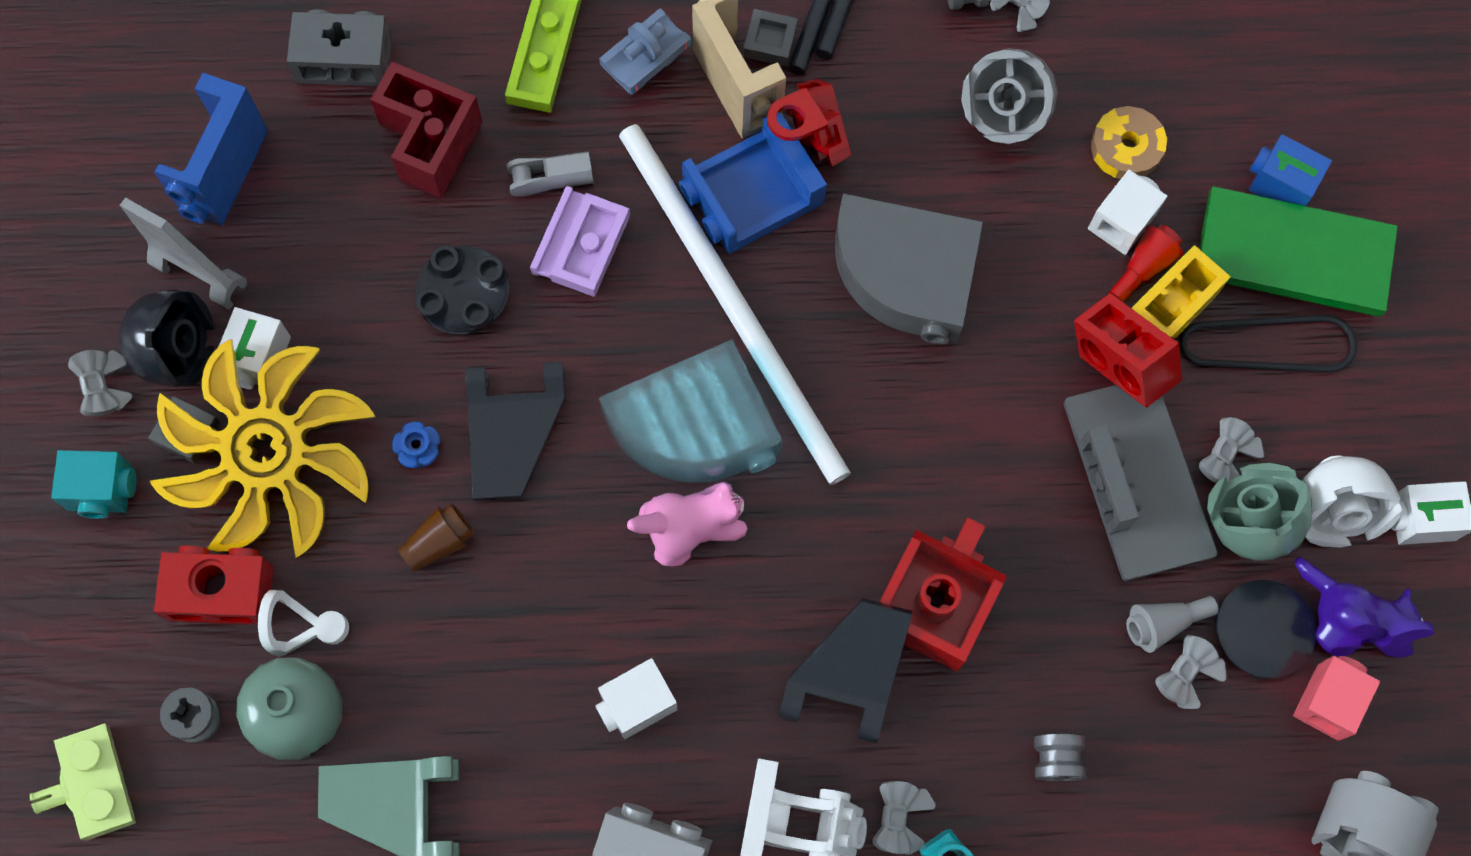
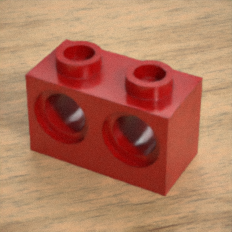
(1128, 350)

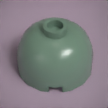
(1261, 511)
(289, 708)

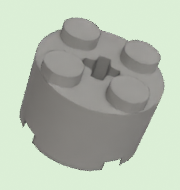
(1374, 820)

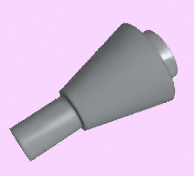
(1158, 623)

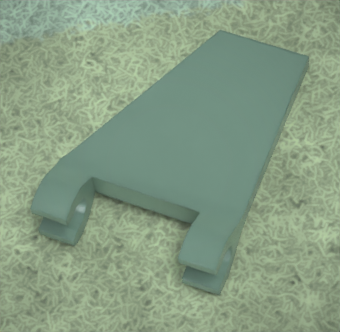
(386, 802)

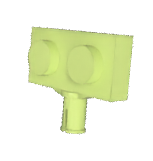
(89, 784)

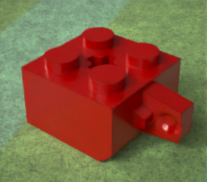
(967, 587)

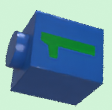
(1288, 172)

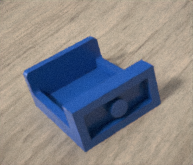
(222, 155)
(753, 187)

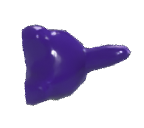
(1356, 616)

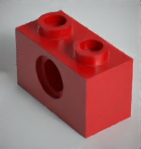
(184, 579)

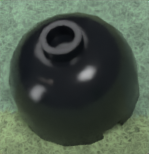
(167, 337)

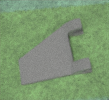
(170, 245)

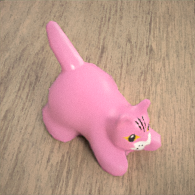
(684, 522)

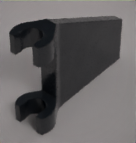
(509, 431)
(853, 665)

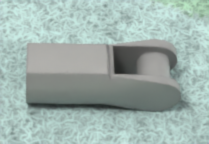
(559, 172)

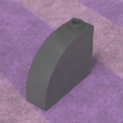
(907, 265)

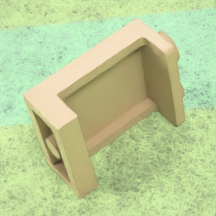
(741, 92)

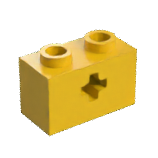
(1182, 293)

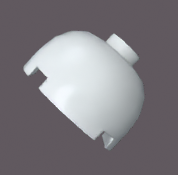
(1349, 500)

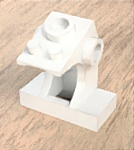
(839, 828)

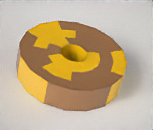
(1136, 126)

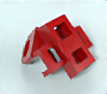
(815, 120)

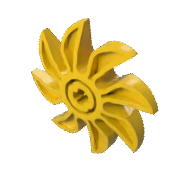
(238, 460)

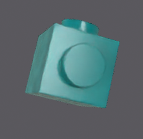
(93, 482)

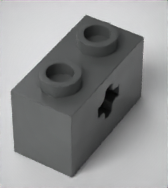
(339, 48)

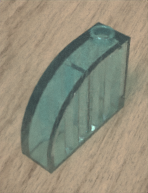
(695, 419)

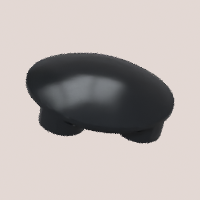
(462, 289)
(1266, 629)

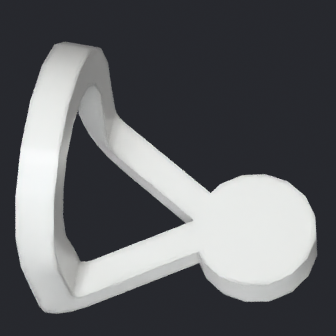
(329, 627)

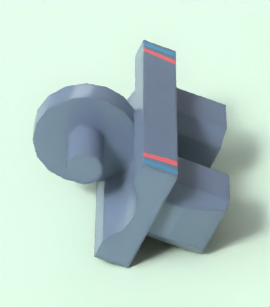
(645, 51)

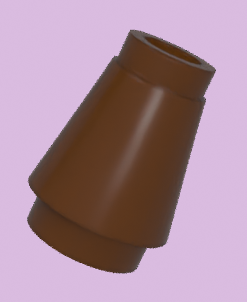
(437, 537)

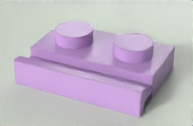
(580, 241)

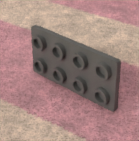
(1139, 482)

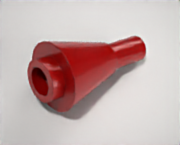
(1154, 253)

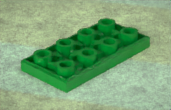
(1300, 251)

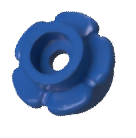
(425, 453)

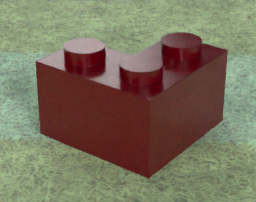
(434, 122)

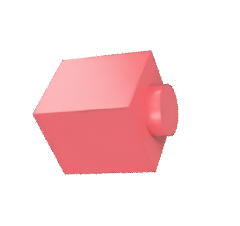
(1337, 697)

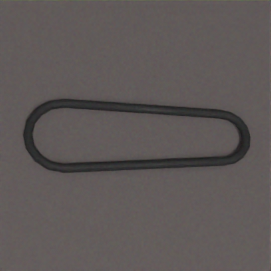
(1267, 365)

